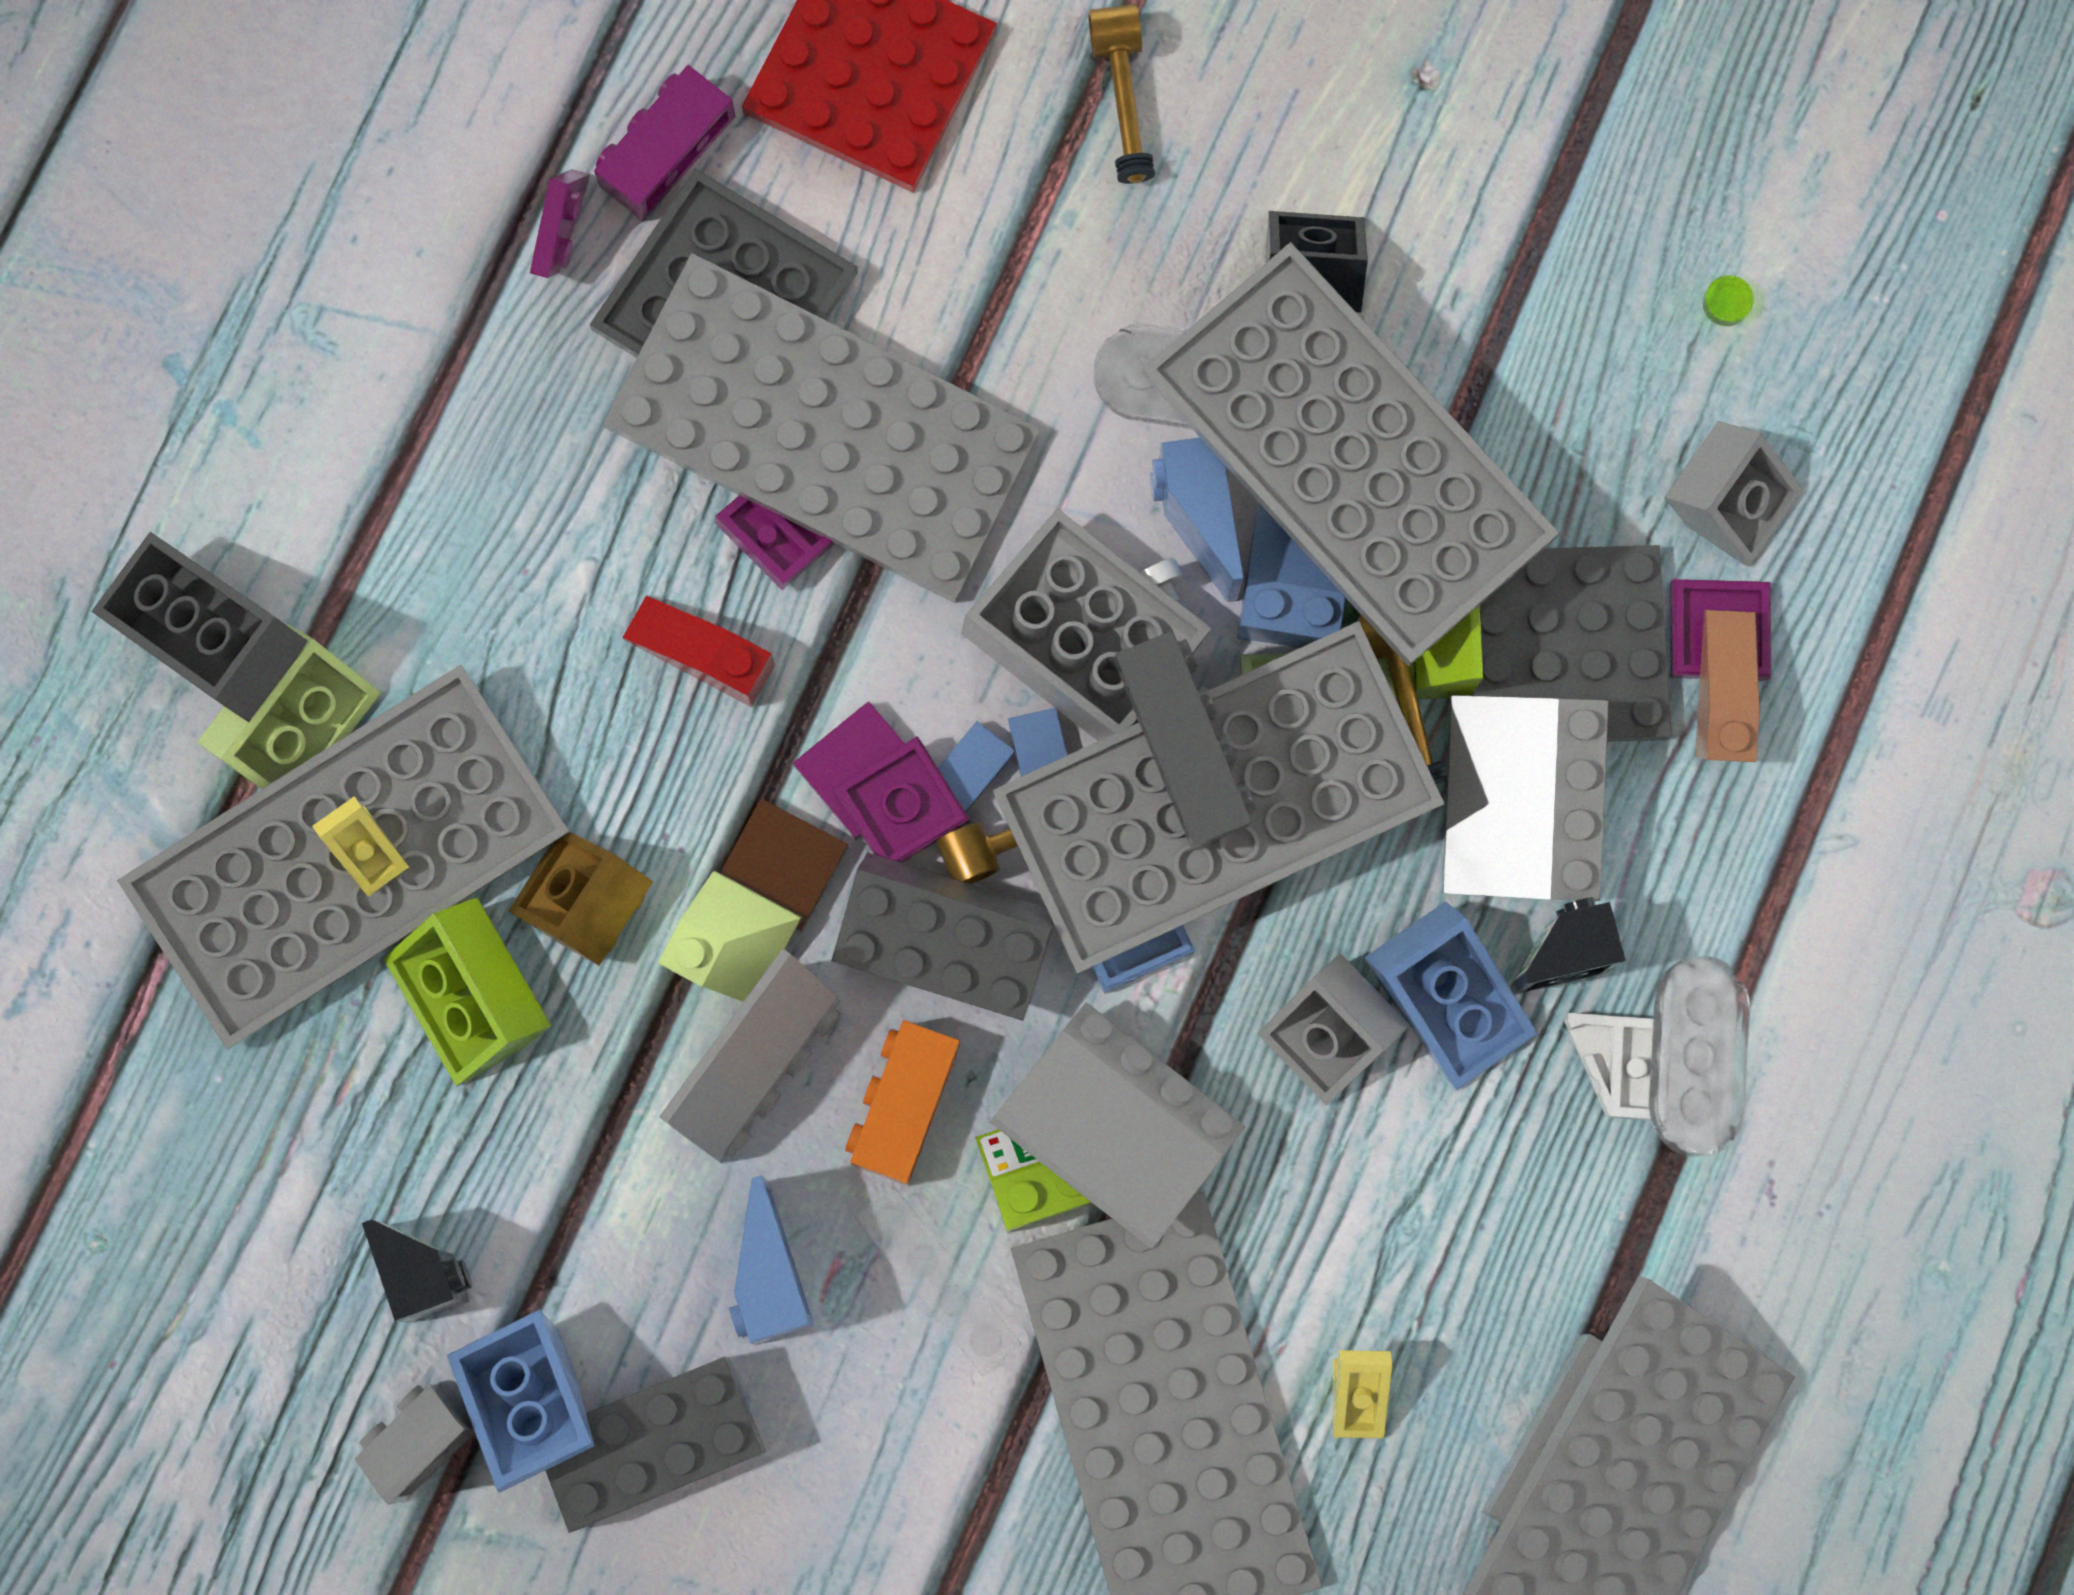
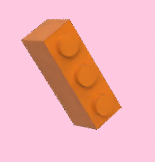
(902, 1102)

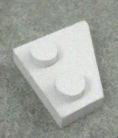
(1617, 1060)

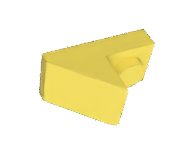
(360, 846)
(1361, 1393)

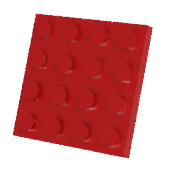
(871, 79)

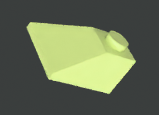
(728, 937)

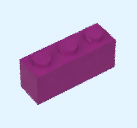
(664, 141)

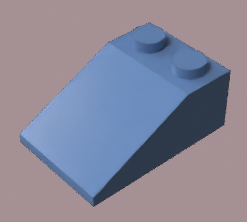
(1199, 508)
(1285, 592)
(1451, 994)
(767, 1280)
(522, 1399)

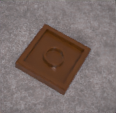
(785, 859)

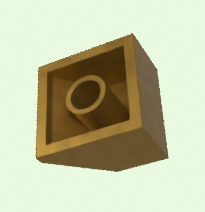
(581, 896)

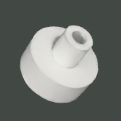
(1165, 576)

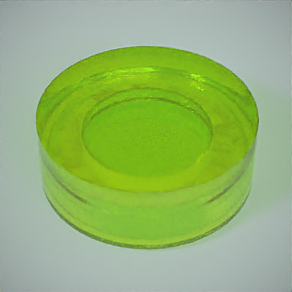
(1728, 300)

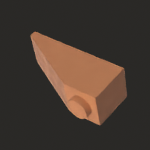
(1728, 688)

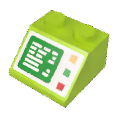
(1023, 1185)

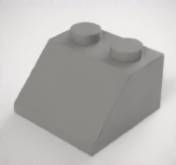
(1734, 491)
(1333, 1029)
(414, 1444)

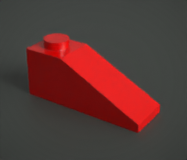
(701, 649)

